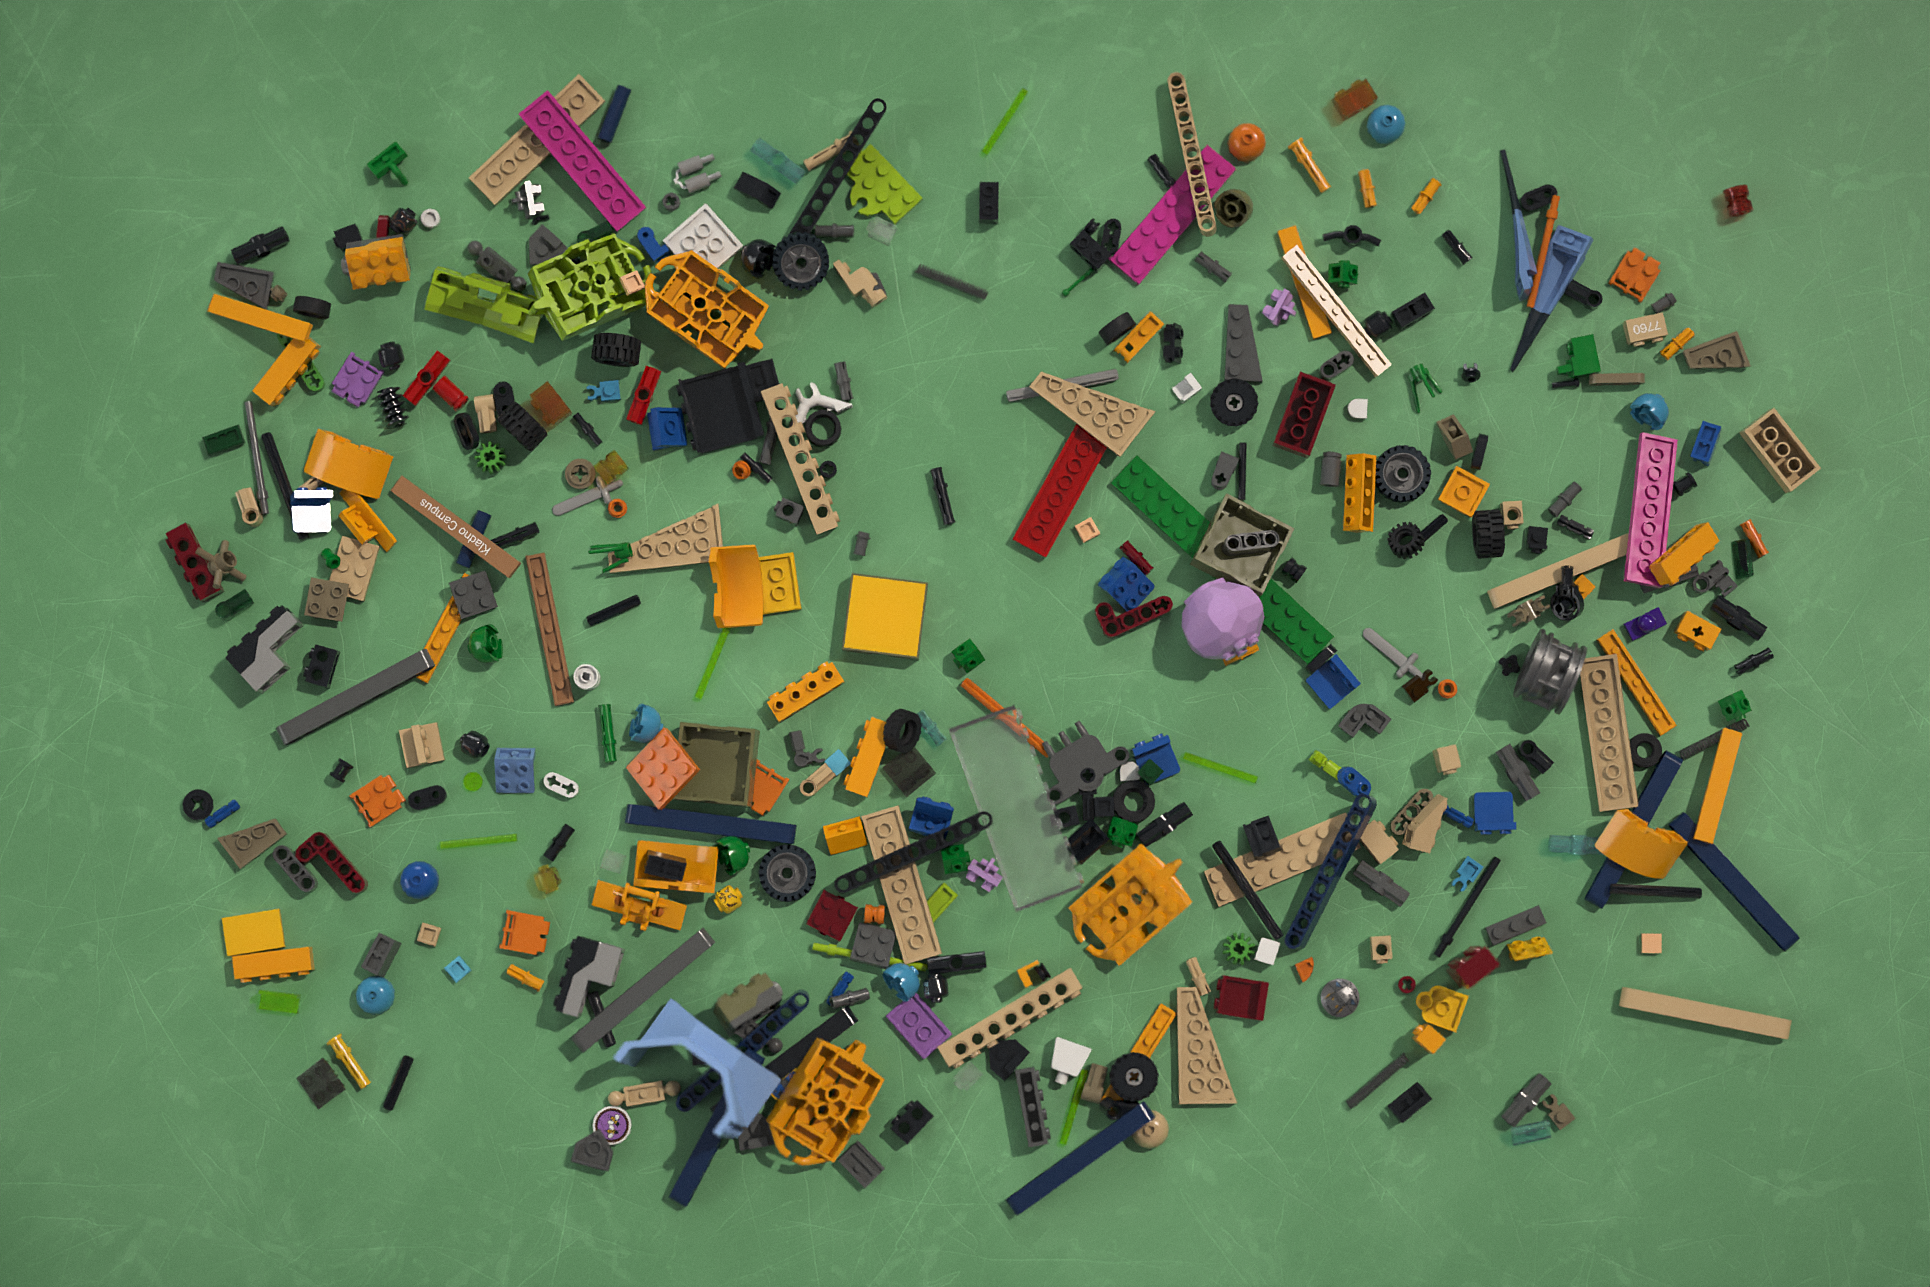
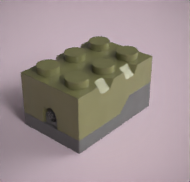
(747, 1003)

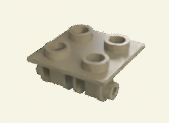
(326, 599)

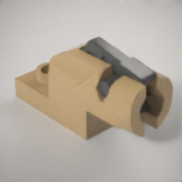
(862, 282)

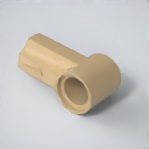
(485, 408)
(248, 506)
(818, 779)

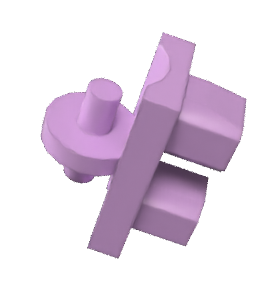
(1282, 309)
(985, 870)

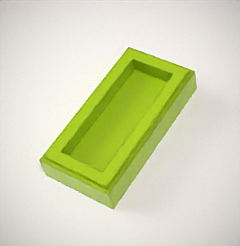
(941, 900)

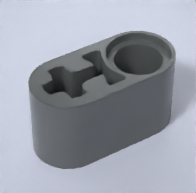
(1342, 367)

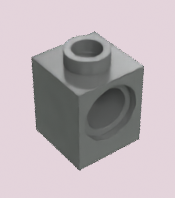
(795, 517)

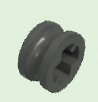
(673, 196)

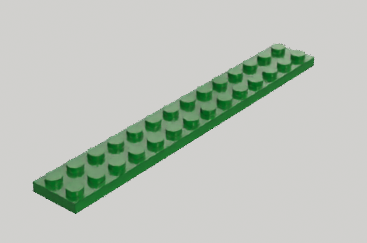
(1187, 527)

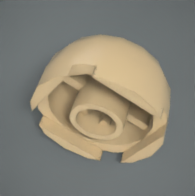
(1153, 1133)

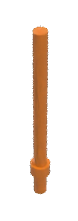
(1551, 216)

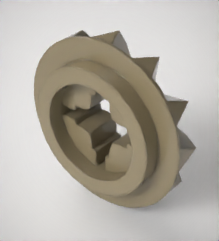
(573, 467)

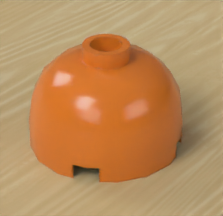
(1246, 142)

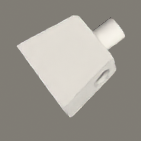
(1068, 1059)

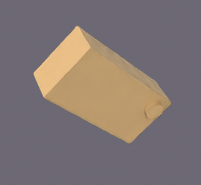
(1780, 450)

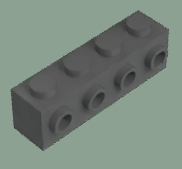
(1031, 1106)

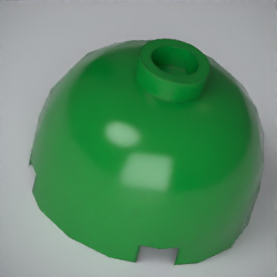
(485, 645)
(733, 853)

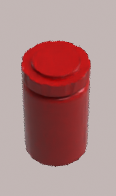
(450, 393)

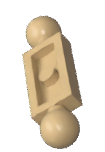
(644, 1093)

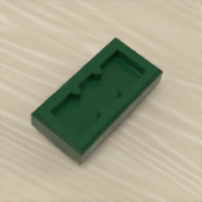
(223, 440)

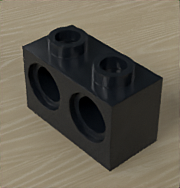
(988, 202)
(1090, 251)
(1412, 311)
(327, 667)
(915, 1124)

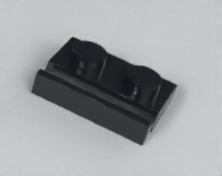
(762, 376)
(1262, 837)

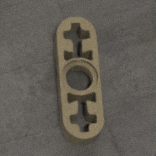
(1616, 379)
(1398, 819)

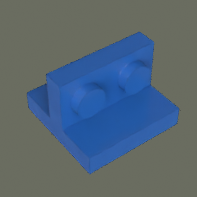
(666, 428)

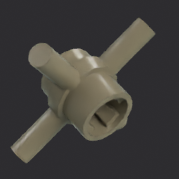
(221, 564)

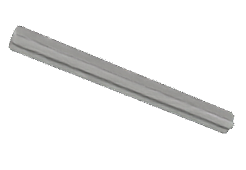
(1084, 380)

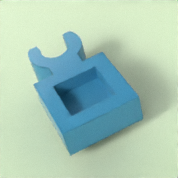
(608, 391)
(1468, 871)

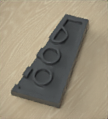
(1241, 350)

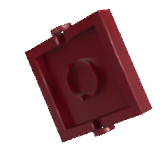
(831, 915)

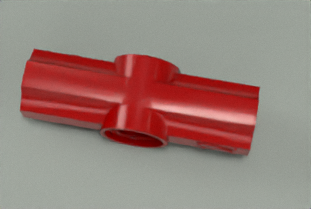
(647, 383)
(418, 388)

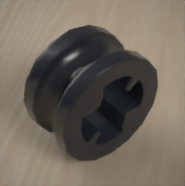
(1091, 227)
(825, 474)
(1042, 972)

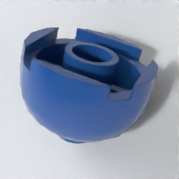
(419, 880)

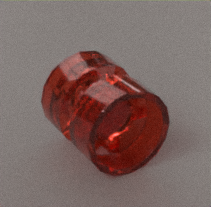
(1738, 200)

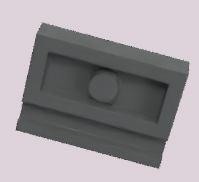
(861, 1164)

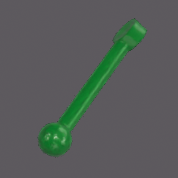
(1065, 292)

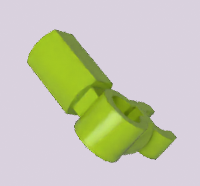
(1329, 767)

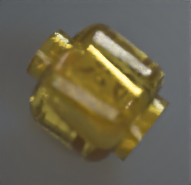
(547, 878)

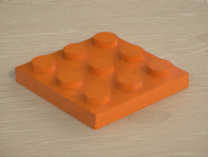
(662, 768)

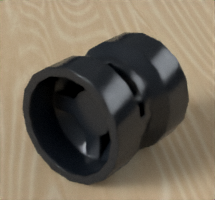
(1294, 570)

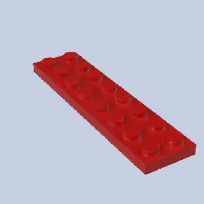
(1060, 492)

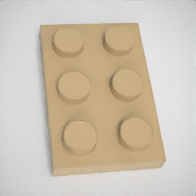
(355, 566)

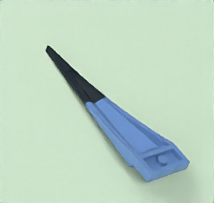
(1524, 260)
(1563, 260)

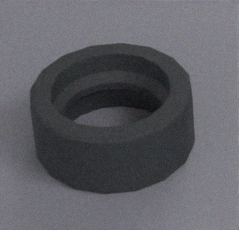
(312, 307)
(1117, 328)
(819, 442)

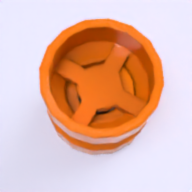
(874, 914)

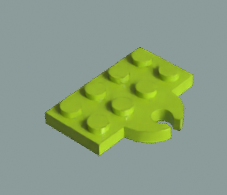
(881, 187)

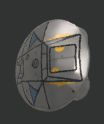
(1340, 997)

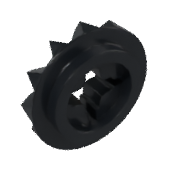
(198, 795)

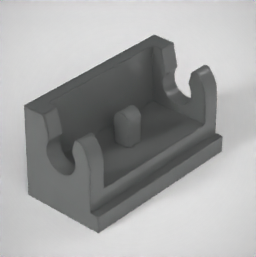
(381, 955)

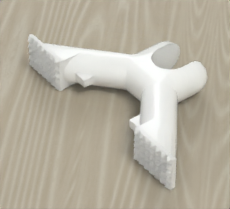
(817, 399)

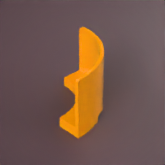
(347, 464)
(738, 586)
(1639, 847)
(698, 874)

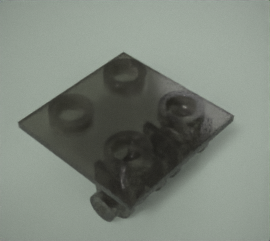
(909, 771)
(321, 1083)

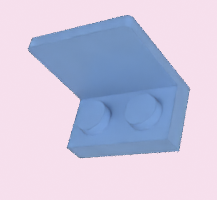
(514, 770)

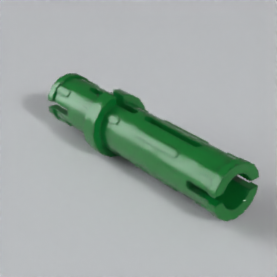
(607, 733)

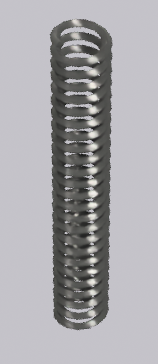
(944, 280)
(1716, 733)
(1379, 1078)

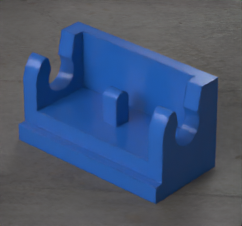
(1706, 443)

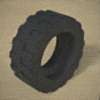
(893, 728)
(1148, 801)

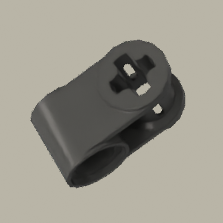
(1225, 467)

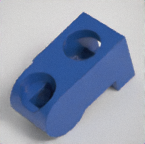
(648, 241)

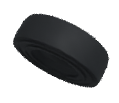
(1656, 750)

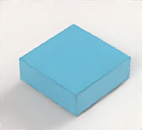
(837, 762)
(457, 969)

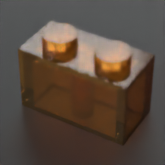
(1354, 99)
(550, 404)

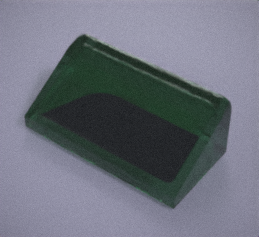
(1742, 559)

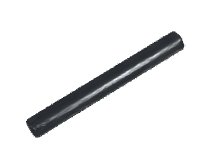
(1660, 891)

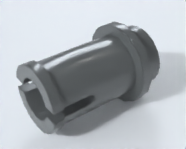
(1663, 303)
(861, 543)

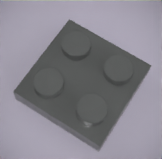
(473, 594)
(873, 945)

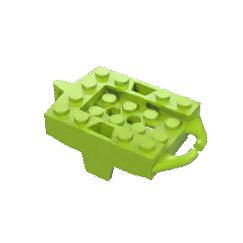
(560, 276)

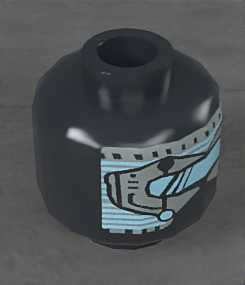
(935, 988)

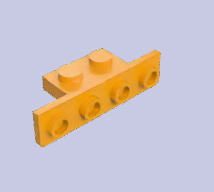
(364, 522)

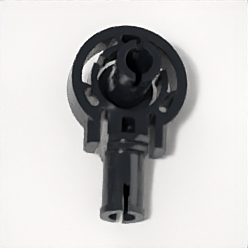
(1570, 596)

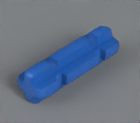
(222, 813)
(1458, 817)
(841, 986)

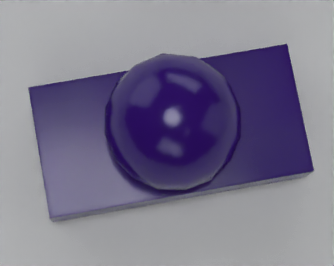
(1645, 624)

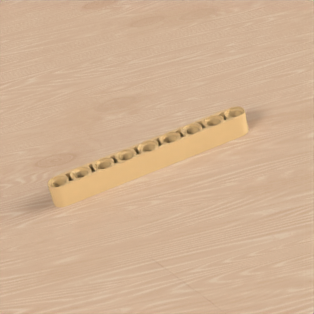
(1192, 162)
(1551, 574)
(1705, 1013)

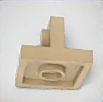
(421, 745)

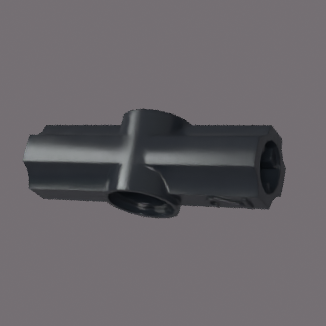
(260, 245)
(1738, 617)
(1164, 824)
(943, 964)

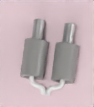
(700, 181)

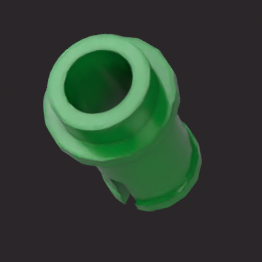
(332, 560)

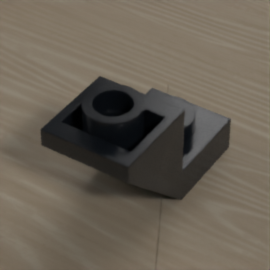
(757, 189)

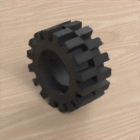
(1410, 548)

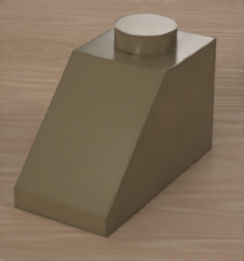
(1455, 436)

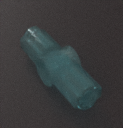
(786, 168)
(1573, 844)

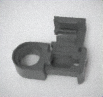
(1717, 578)

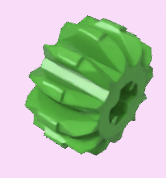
(489, 451)
(1241, 943)

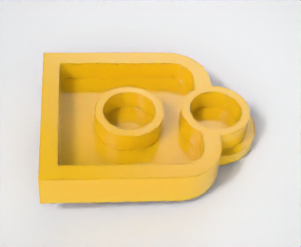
(1442, 1007)

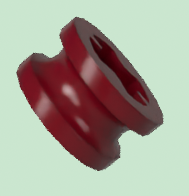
(1400, 984)

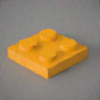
(1463, 492)

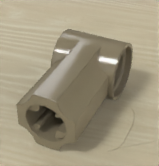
(1094, 1086)

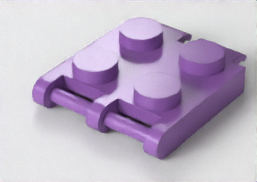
(356, 380)

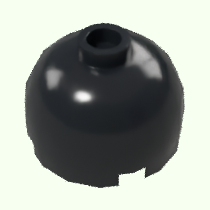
(757, 257)

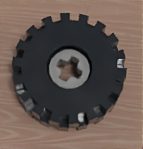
(1223, 394)
(1134, 1063)

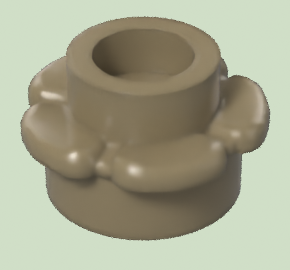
(278, 293)

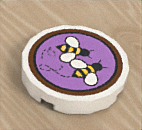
(613, 1123)

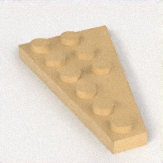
(1101, 415)
(676, 545)
(1200, 1065)

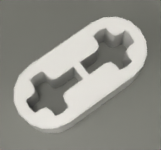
(563, 780)

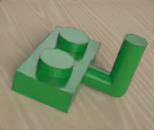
(387, 161)

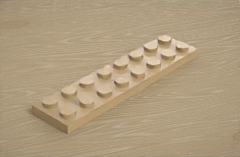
(525, 151)
(1608, 733)
(1299, 853)
(902, 887)

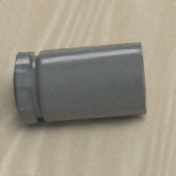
(1330, 469)

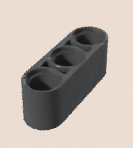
(1257, 538)
(286, 865)

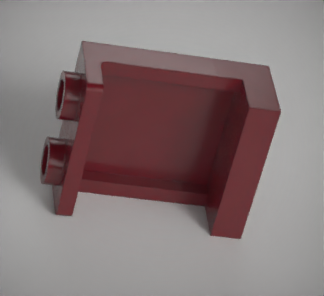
(1241, 997)

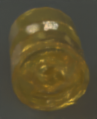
(611, 467)

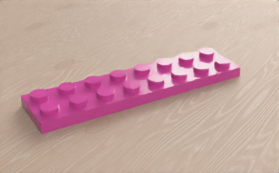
(582, 161)
(1169, 219)
(1650, 507)

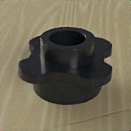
(1514, 665)

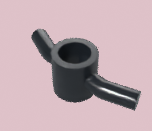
(1350, 243)

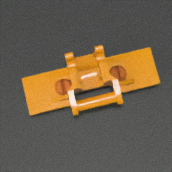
(637, 910)

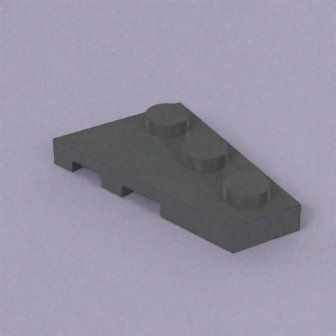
(246, 281)

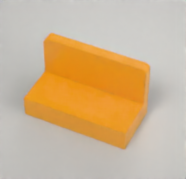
(845, 835)
(1023, 974)

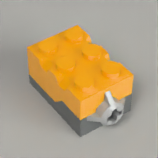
(376, 261)

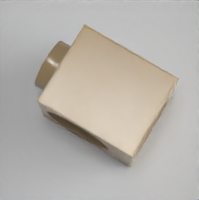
(1515, 506)
(1384, 940)

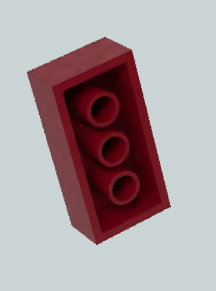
(1304, 415)
(1472, 967)

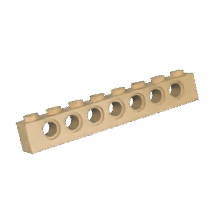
(819, 524)
(1066, 978)

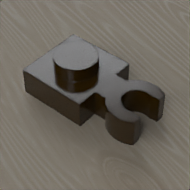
(1417, 686)

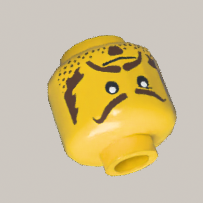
(728, 899)

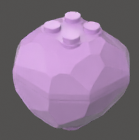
(1222, 619)

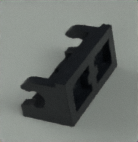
(1086, 841)
(665, 865)
(1409, 1102)

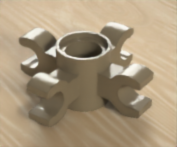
(1528, 611)

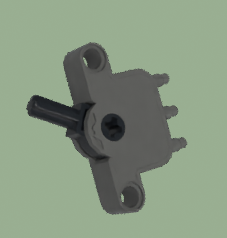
(1074, 760)

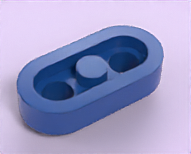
(1355, 782)

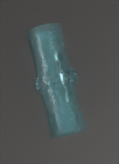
(931, 728)

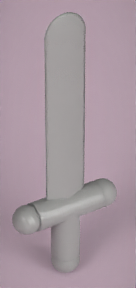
(588, 496)
(1405, 663)

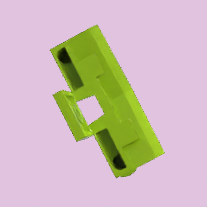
(459, 298)

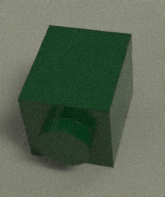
(1150, 772)

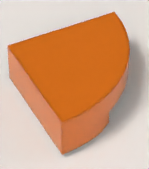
(1305, 968)

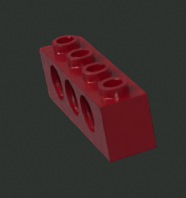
(185, 534)

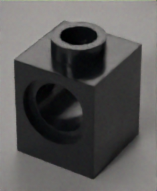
(345, 235)
(1072, 812)

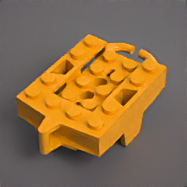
(700, 280)
(1136, 874)
(829, 1130)

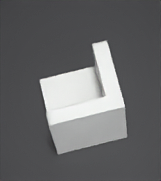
(1187, 388)
(1267, 951)

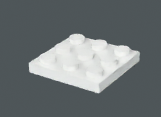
(705, 236)

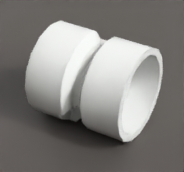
(587, 677)

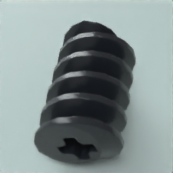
(392, 407)

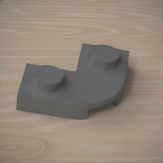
(1363, 714)

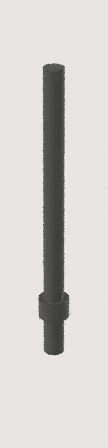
(262, 494)

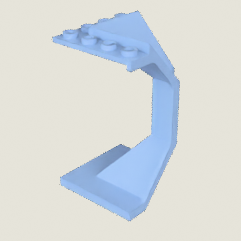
(744, 1080)

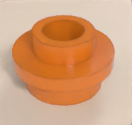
(741, 470)
(611, 506)
(1453, 686)

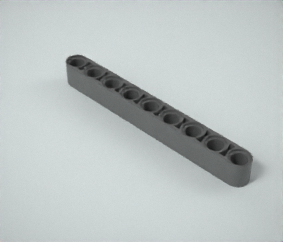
(355, 697)
(642, 990)

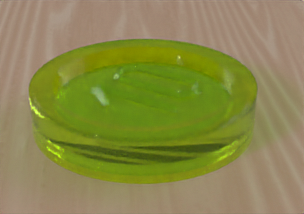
(473, 781)

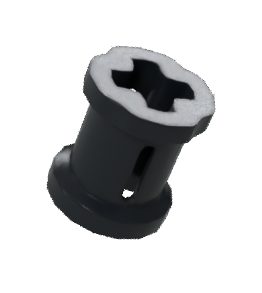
(1684, 484)
(341, 777)

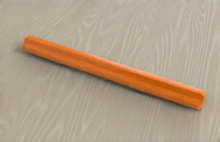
(994, 706)

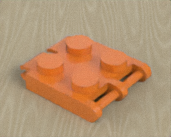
(1636, 273)
(766, 789)
(378, 799)
(525, 933)

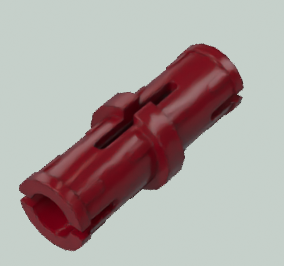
(1136, 557)

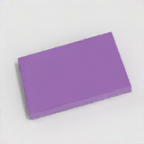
(919, 1025)

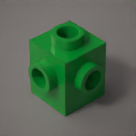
(1343, 274)
(967, 656)
(1735, 706)
(1122, 832)
(955, 859)

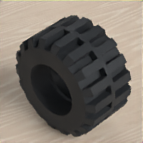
(616, 349)
(522, 426)
(1488, 533)

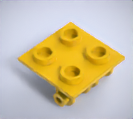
(1527, 949)

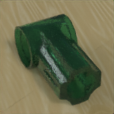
(597, 232)
(236, 604)

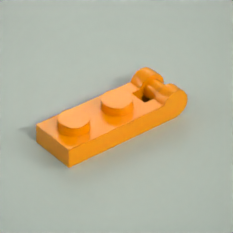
(1139, 336)

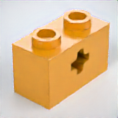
(1707, 630)
(1428, 1038)

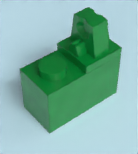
(1583, 358)

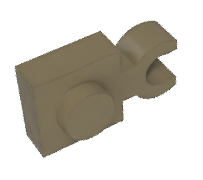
(1559, 1114)

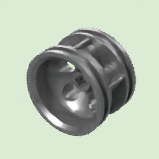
(1549, 672)

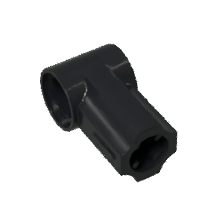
(1581, 293)
(1535, 757)
(1119, 1108)

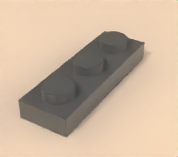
(1515, 925)

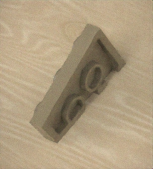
(1718, 353)
(251, 842)

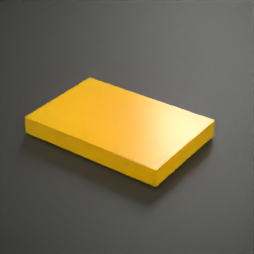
(779, 583)
(253, 932)

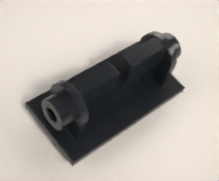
(1174, 352)

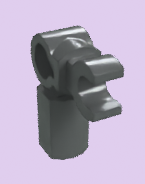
(802, 758)

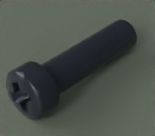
(1575, 382)

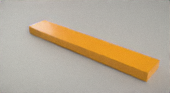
(1314, 315)
(260, 318)
(442, 636)
(1637, 683)
(1717, 785)
(1148, 1040)

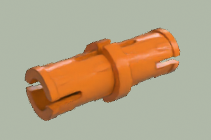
(1755, 538)

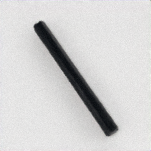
(280, 474)
(1247, 890)

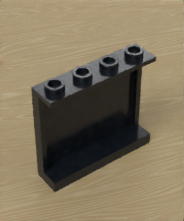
(720, 409)

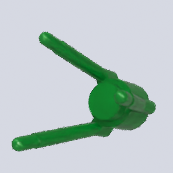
(1421, 374)
(620, 550)

